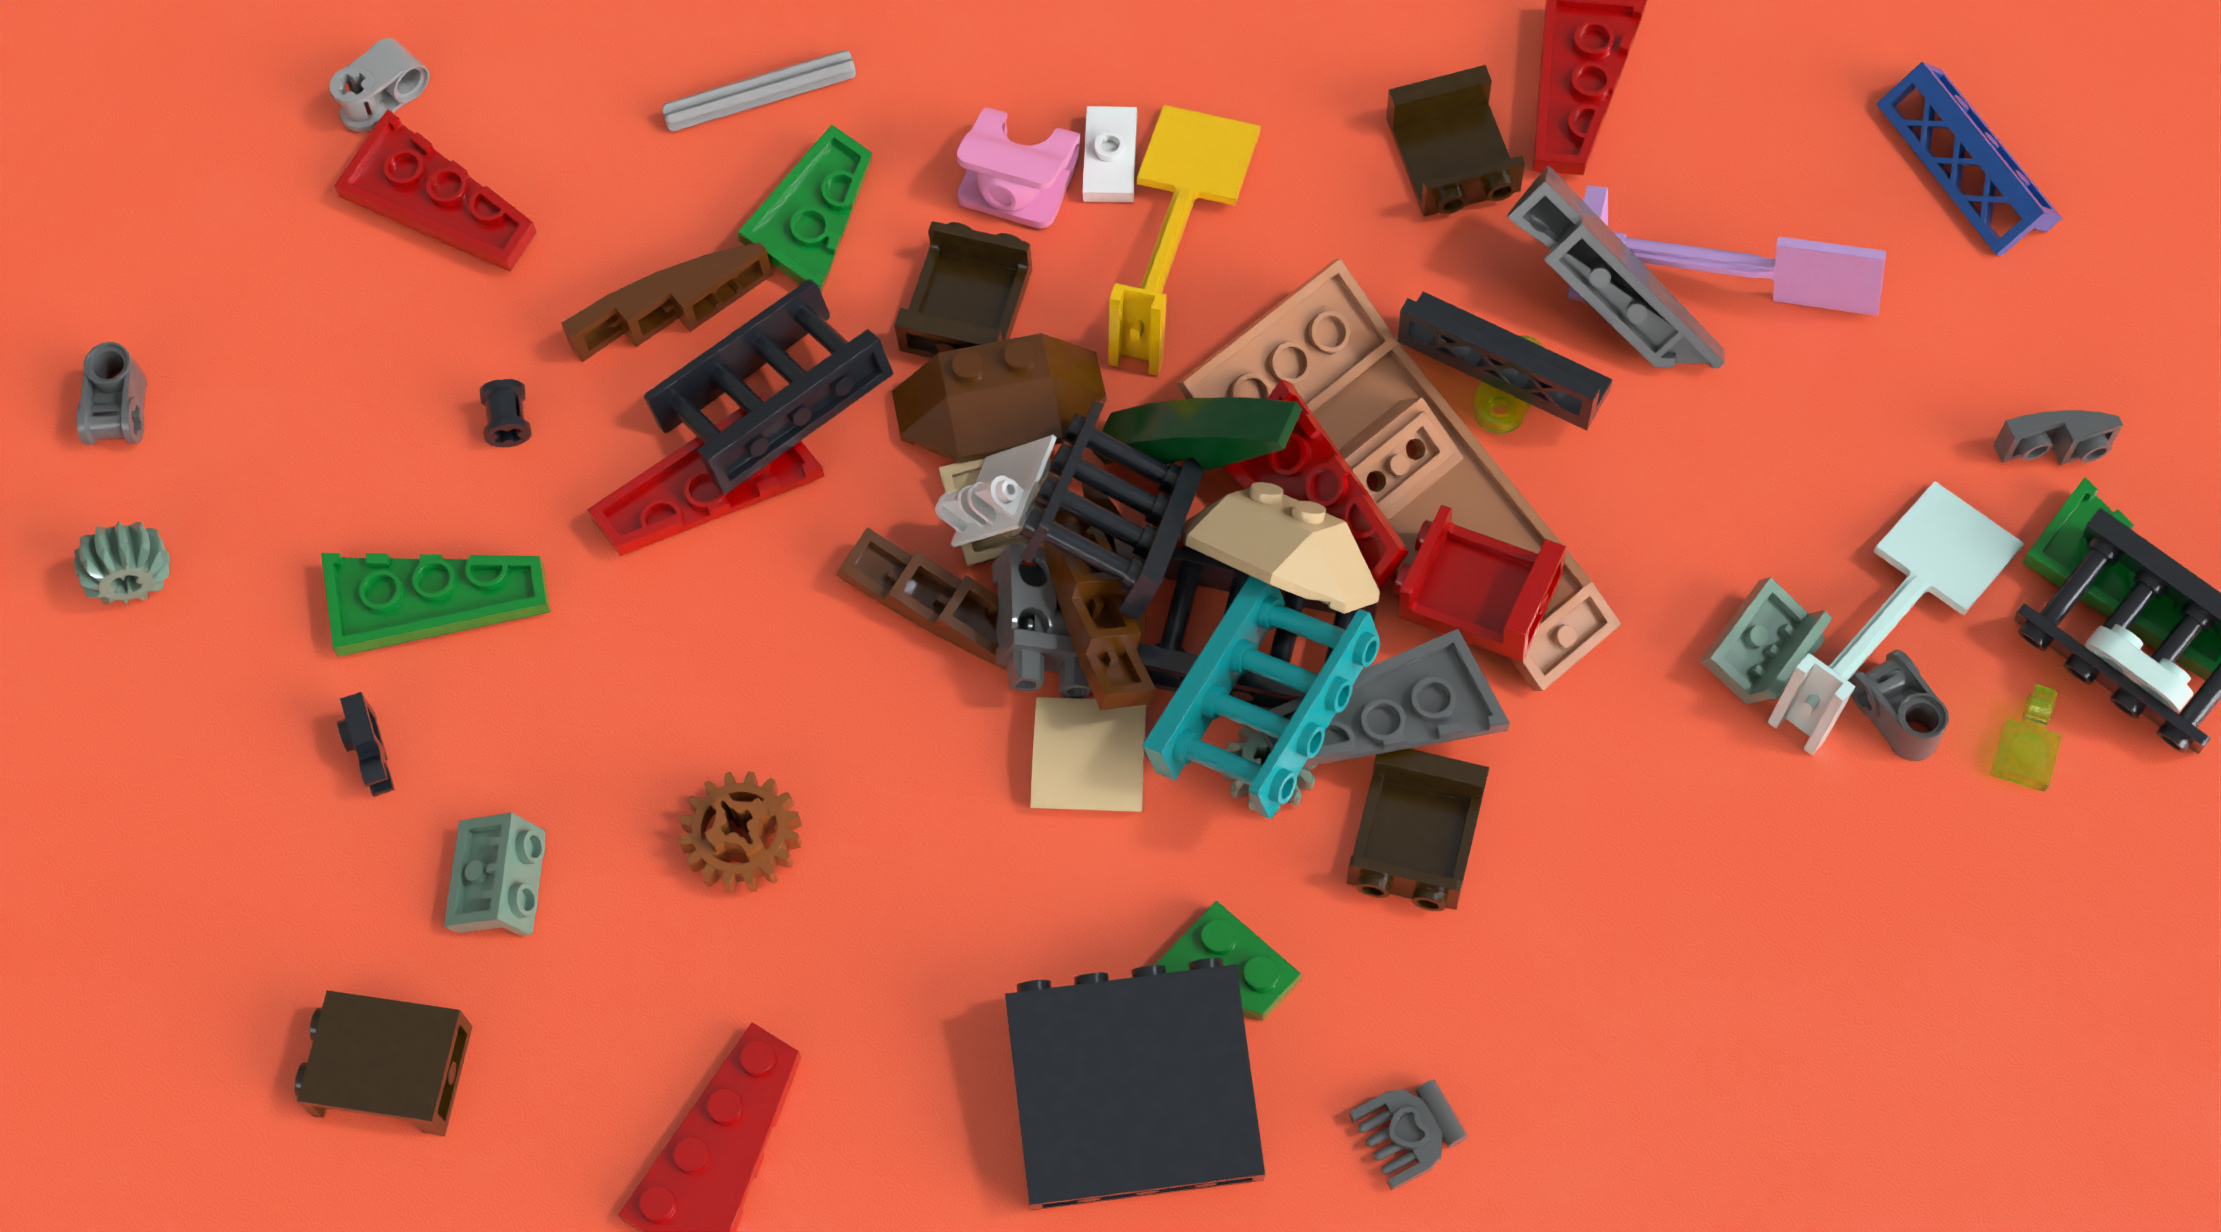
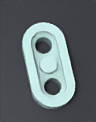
(2122, 651)

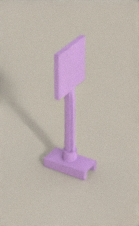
(1801, 271)

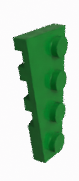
(2064, 547)
(406, 600)

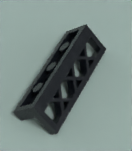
(1503, 359)

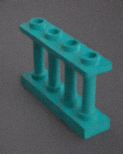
(1234, 652)

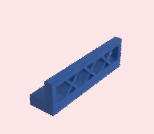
(1983, 146)

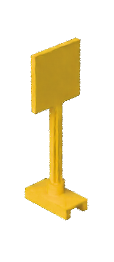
(1194, 159)

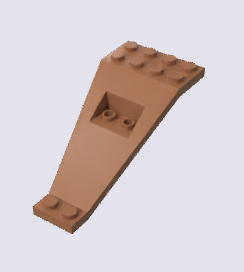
(1371, 406)

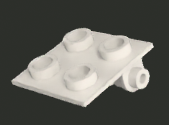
(1000, 495)

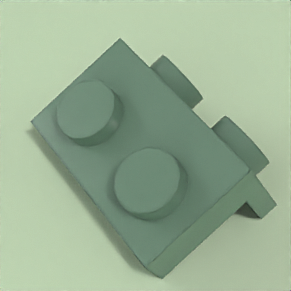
(1764, 643)

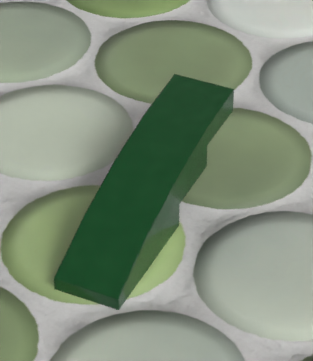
(1205, 428)

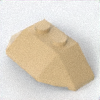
(1285, 546)

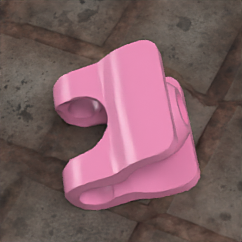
(1013, 178)

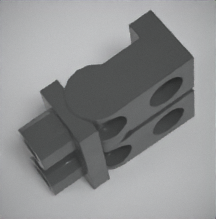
(1032, 626)

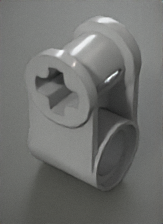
(379, 79)

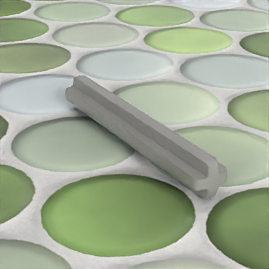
(758, 90)

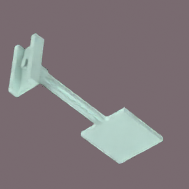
(1942, 551)

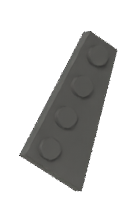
(1410, 702)

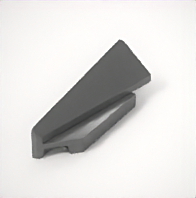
(1611, 276)

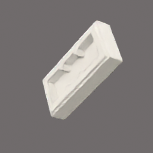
(1110, 154)

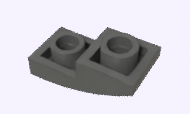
(2066, 432)

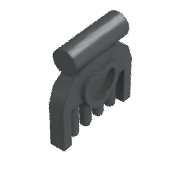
(1415, 1126)

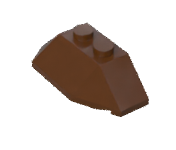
(997, 396)

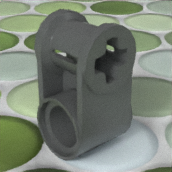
(112, 405)
(1896, 695)

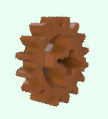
(725, 846)

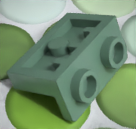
(495, 874)

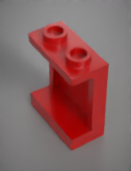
(1478, 586)

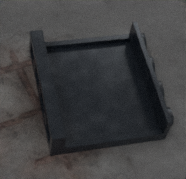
(1134, 1084)

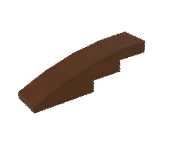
(684, 292)
(925, 594)
(1099, 632)

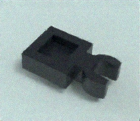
(362, 733)

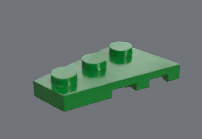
(811, 208)

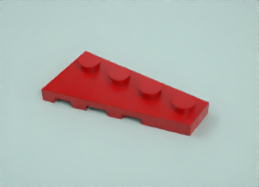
(1579, 72)
(418, 187)
(1318, 473)
(681, 494)
(720, 1143)

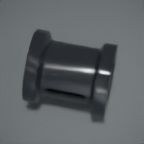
(505, 413)

